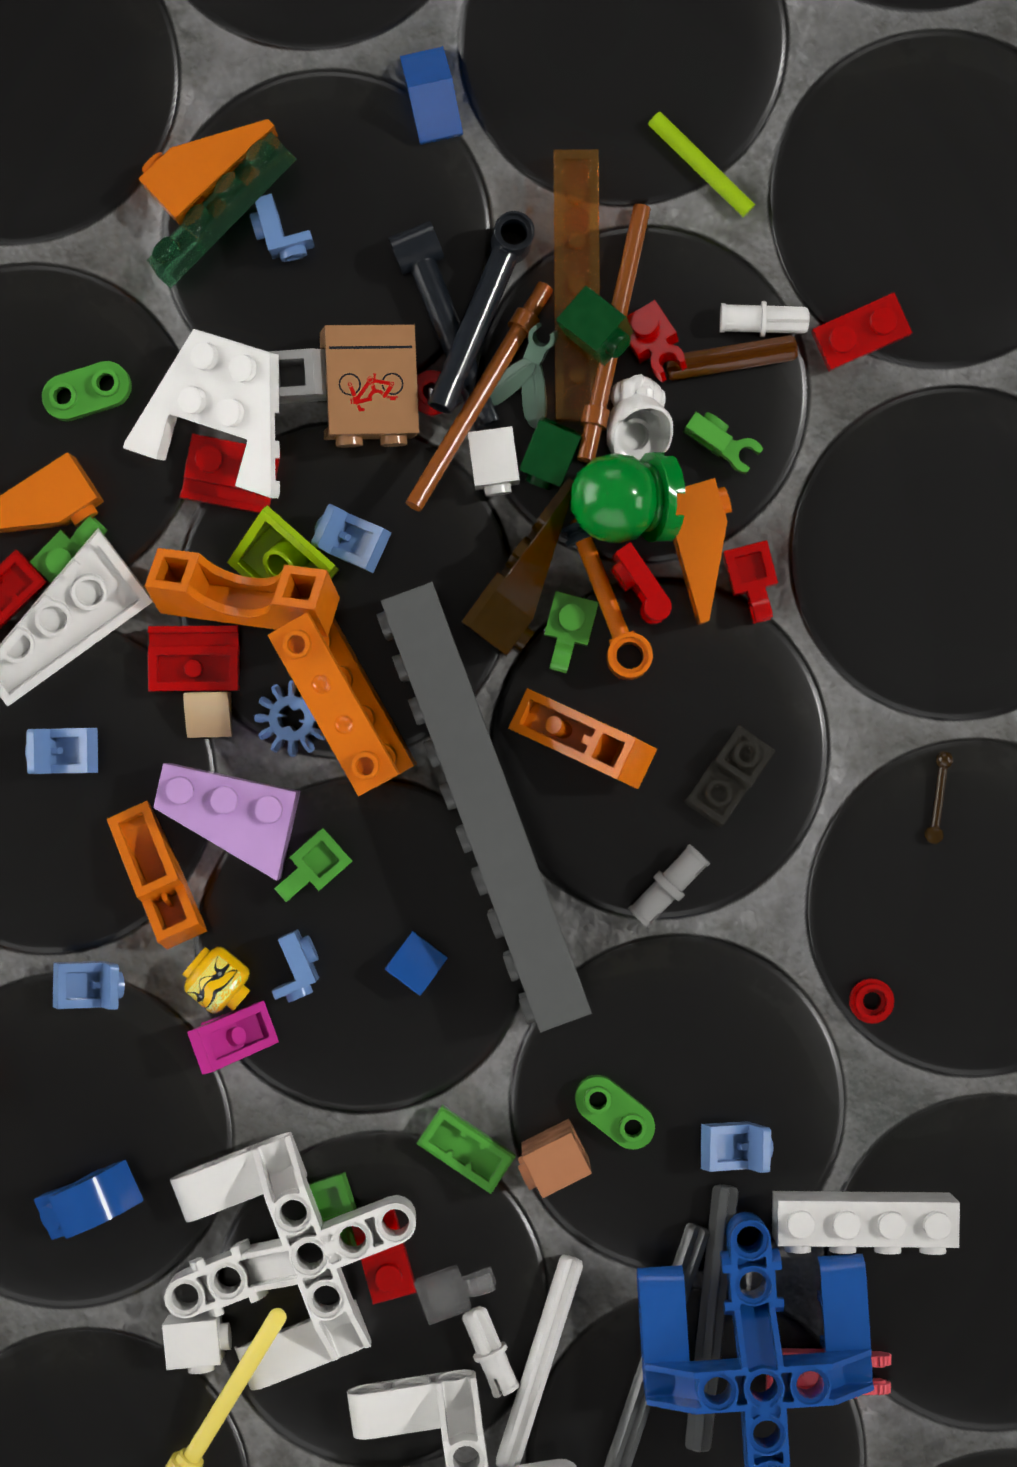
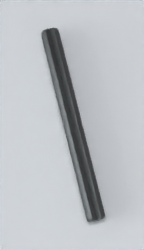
(711, 1313)
(635, 1409)

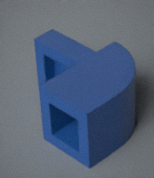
(88, 1201)

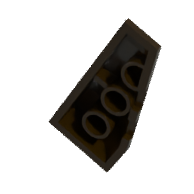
(512, 596)

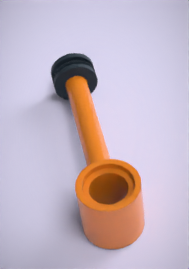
(608, 605)

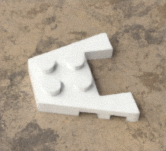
(224, 389)

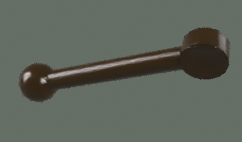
(933, 833)

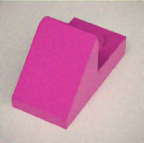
(232, 1037)

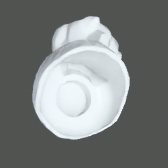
(638, 418)

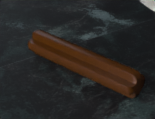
(735, 357)

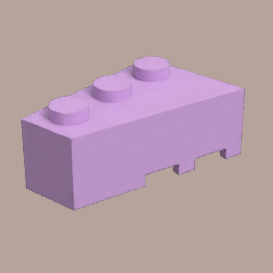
(231, 812)

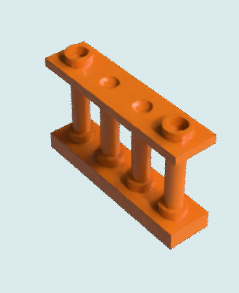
(343, 702)

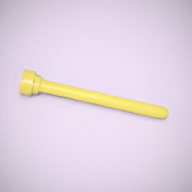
(229, 1395)

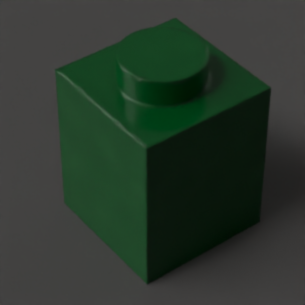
(595, 326)
(550, 453)

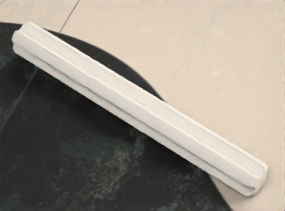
(539, 1361)

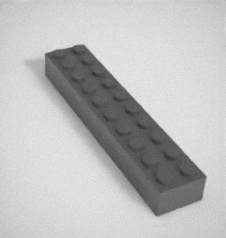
(486, 807)

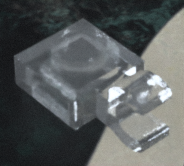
(448, 1294)

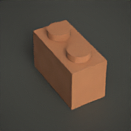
(553, 1159)

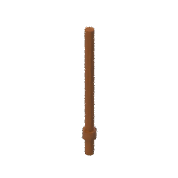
(519, 325)
(595, 414)

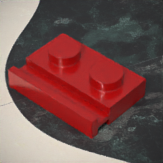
(213, 472)
(193, 658)

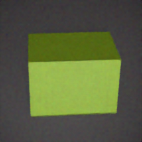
(271, 545)

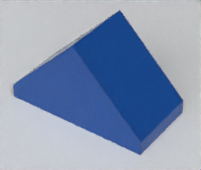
(432, 95)

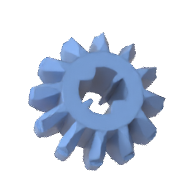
(289, 732)

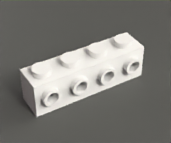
(865, 1220)

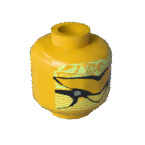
(216, 980)

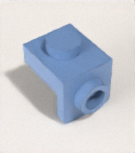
(268, 226)
(350, 538)
(62, 750)
(300, 956)
(87, 985)
(736, 1147)

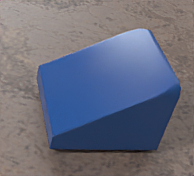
(416, 963)

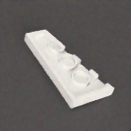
(74, 613)

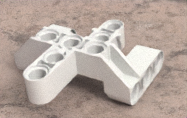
(279, 1173)
(427, 1403)

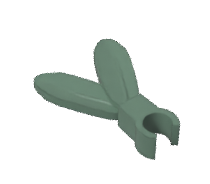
(528, 375)

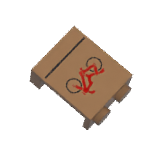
(370, 384)

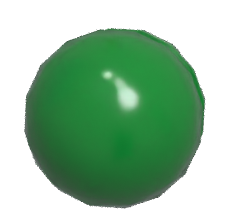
(629, 497)

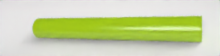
(701, 164)

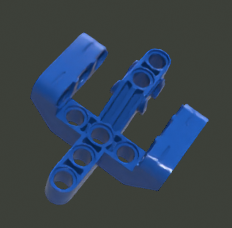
(679, 1384)

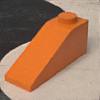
(192, 169)
(50, 498)
(701, 542)
(583, 738)

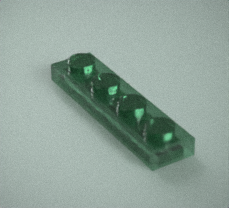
(221, 209)

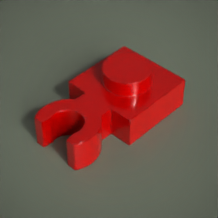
(654, 339)

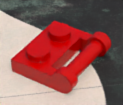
(633, 573)

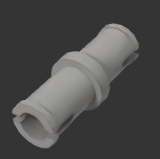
(669, 886)

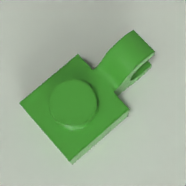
(712, 435)
(62, 548)
(571, 624)
(317, 863)
(334, 1199)

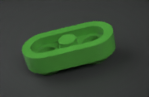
(85, 391)
(616, 1111)

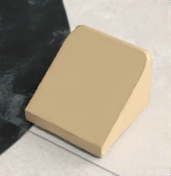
(208, 714)

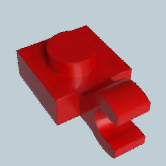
(751, 572)

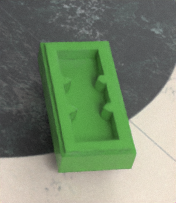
(466, 1149)

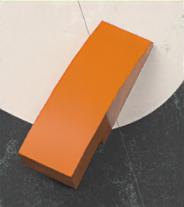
(156, 875)

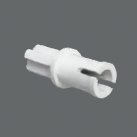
(764, 319)
(490, 1352)

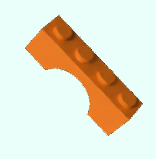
(196, 588)

